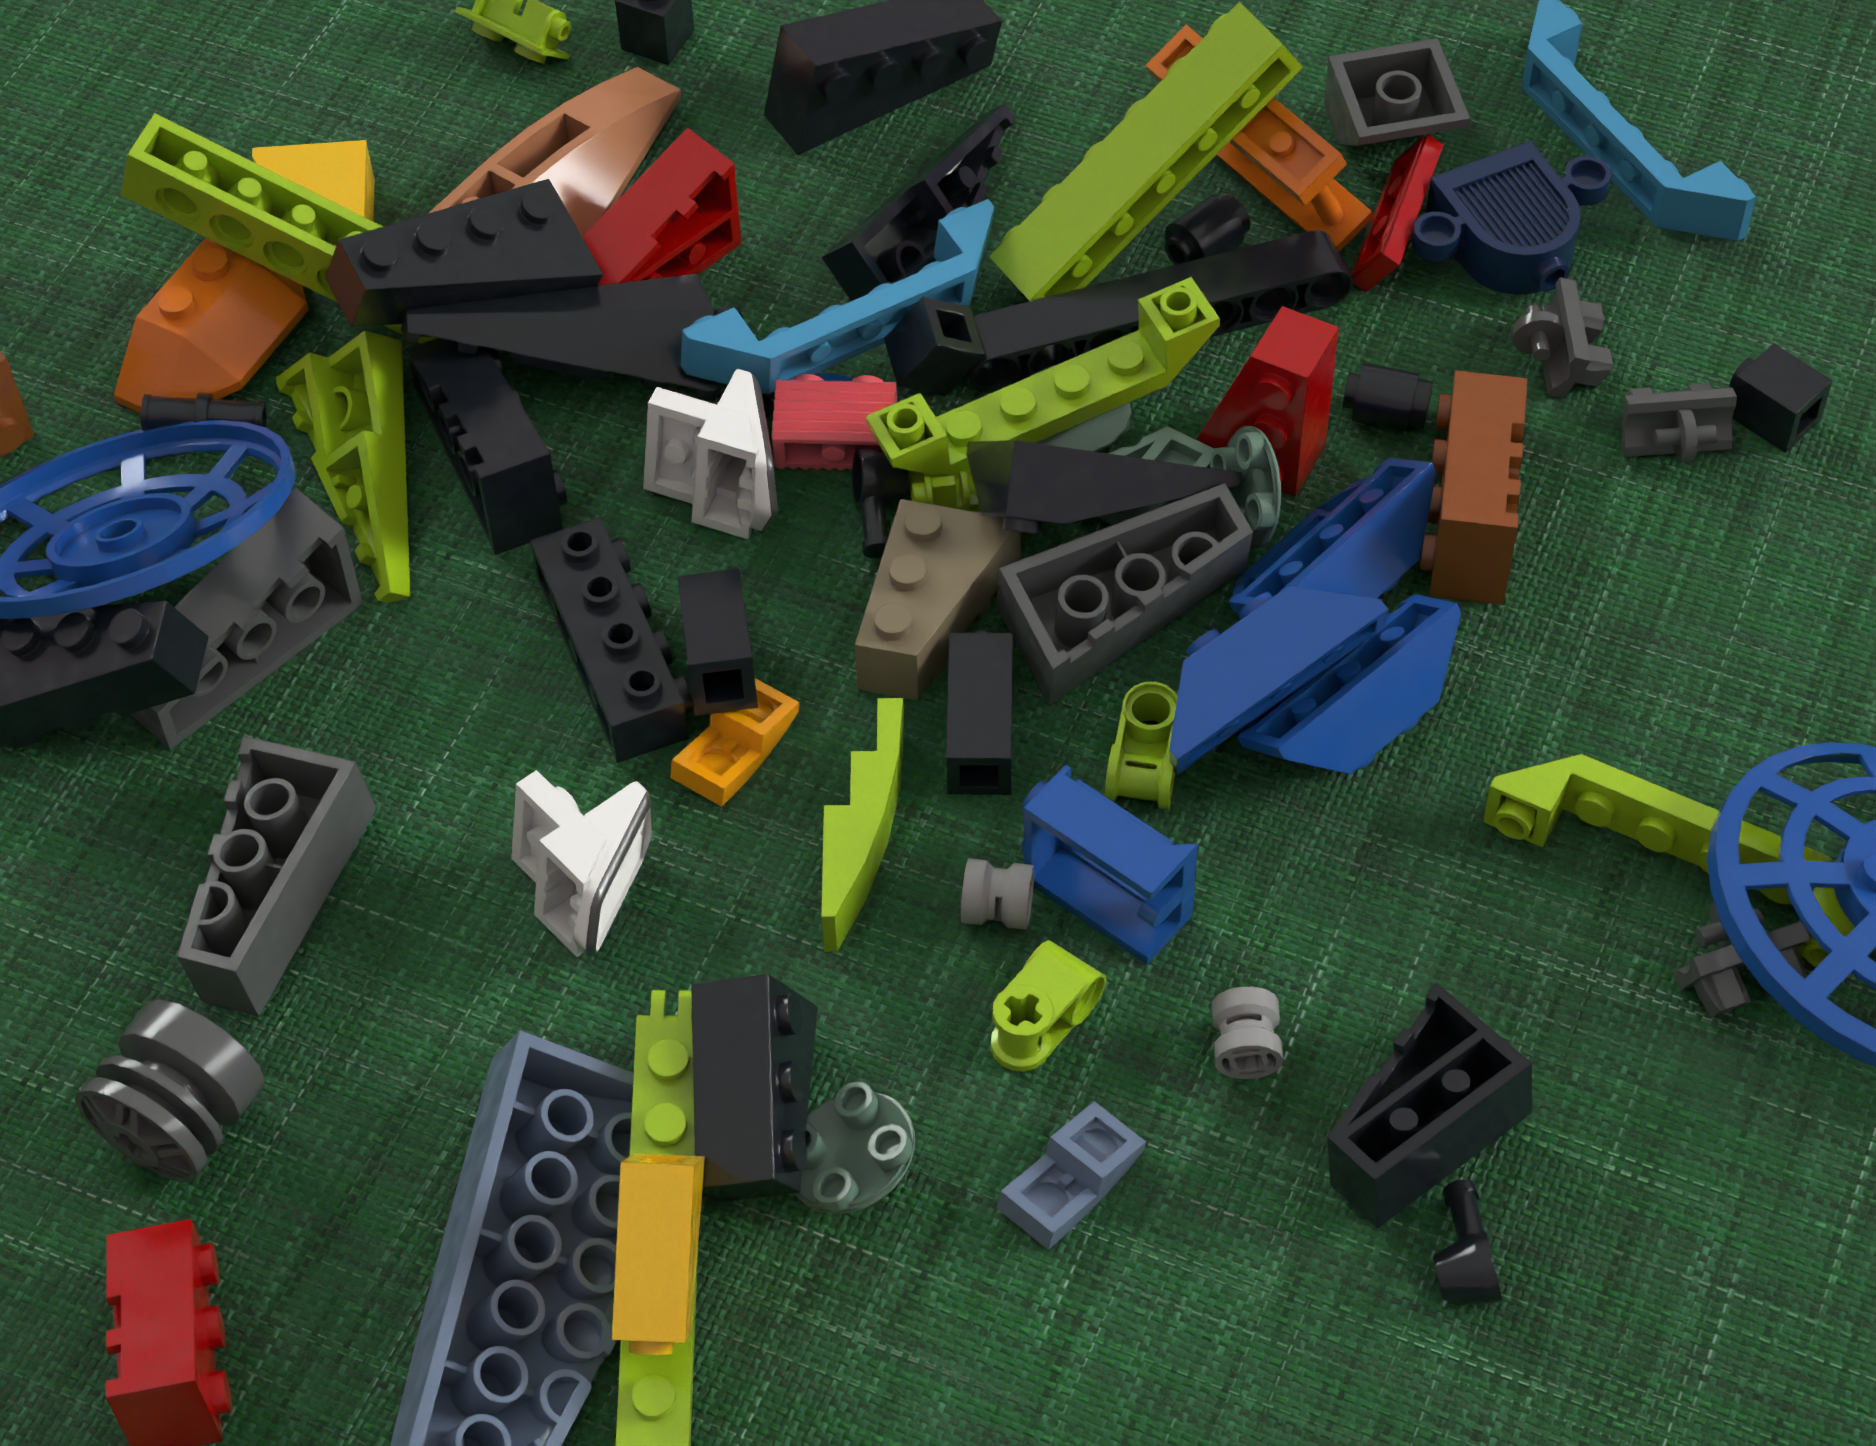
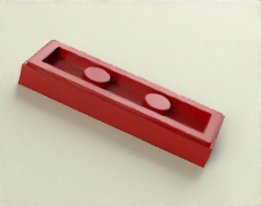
(1396, 212)

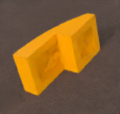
(734, 746)

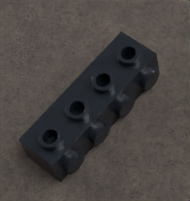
(611, 640)

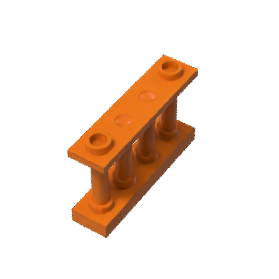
(1283, 161)

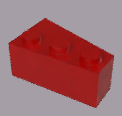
(672, 218)
(1284, 394)
(165, 1336)

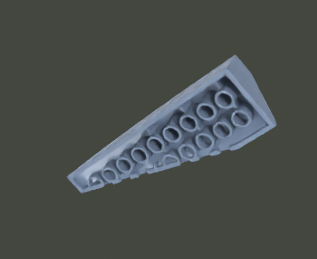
(525, 1256)

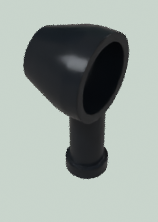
(873, 487)
(1466, 1266)

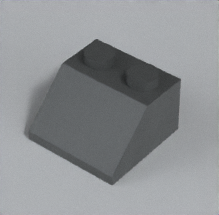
(1392, 93)

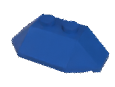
(1353, 540)
(1262, 661)
(1365, 695)

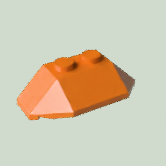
(208, 328)

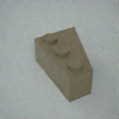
(929, 584)

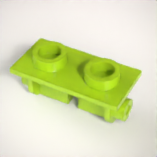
(535, 31)

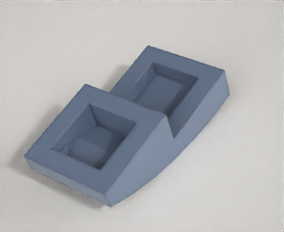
(1072, 1176)

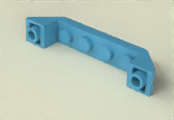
(1703, 203)
(724, 342)

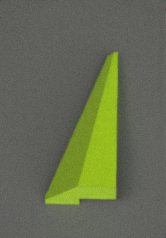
(357, 427)

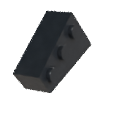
(751, 1085)
(1428, 1109)

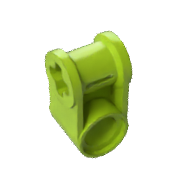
(1141, 757)
(1042, 1006)

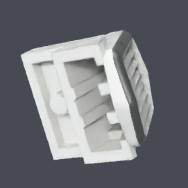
(714, 456)
(579, 860)

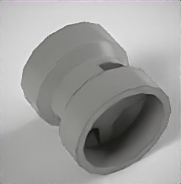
(997, 894)
(1247, 1034)

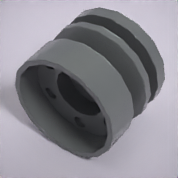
(170, 1090)

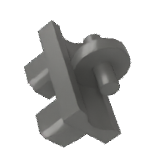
(1560, 339)
(1677, 421)
(1717, 972)

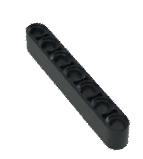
(1240, 285)

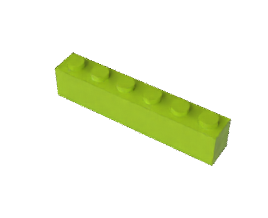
(1147, 157)

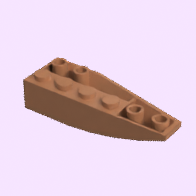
(581, 146)

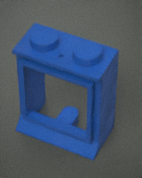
(1107, 865)

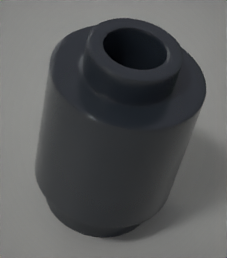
(1207, 229)
(1387, 397)

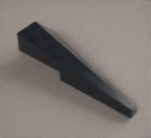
(903, 230)
(581, 330)

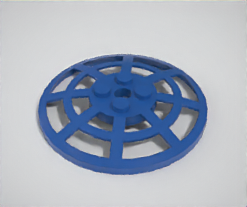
(137, 531)
(1850, 876)

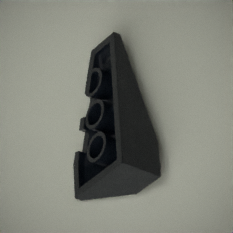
(1065, 485)

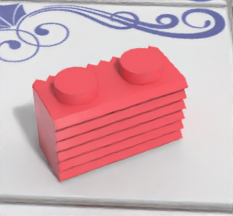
(825, 421)

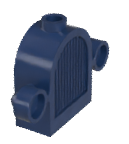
(1510, 217)

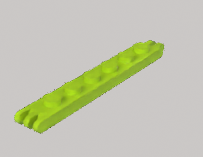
(659, 1388)

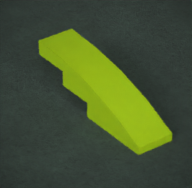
(860, 832)

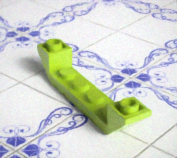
(1170, 332)
(1531, 800)

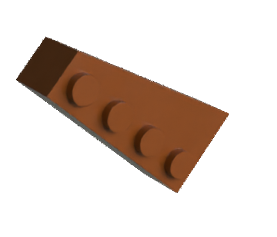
(1477, 489)

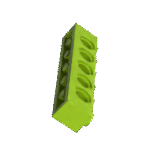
(239, 204)

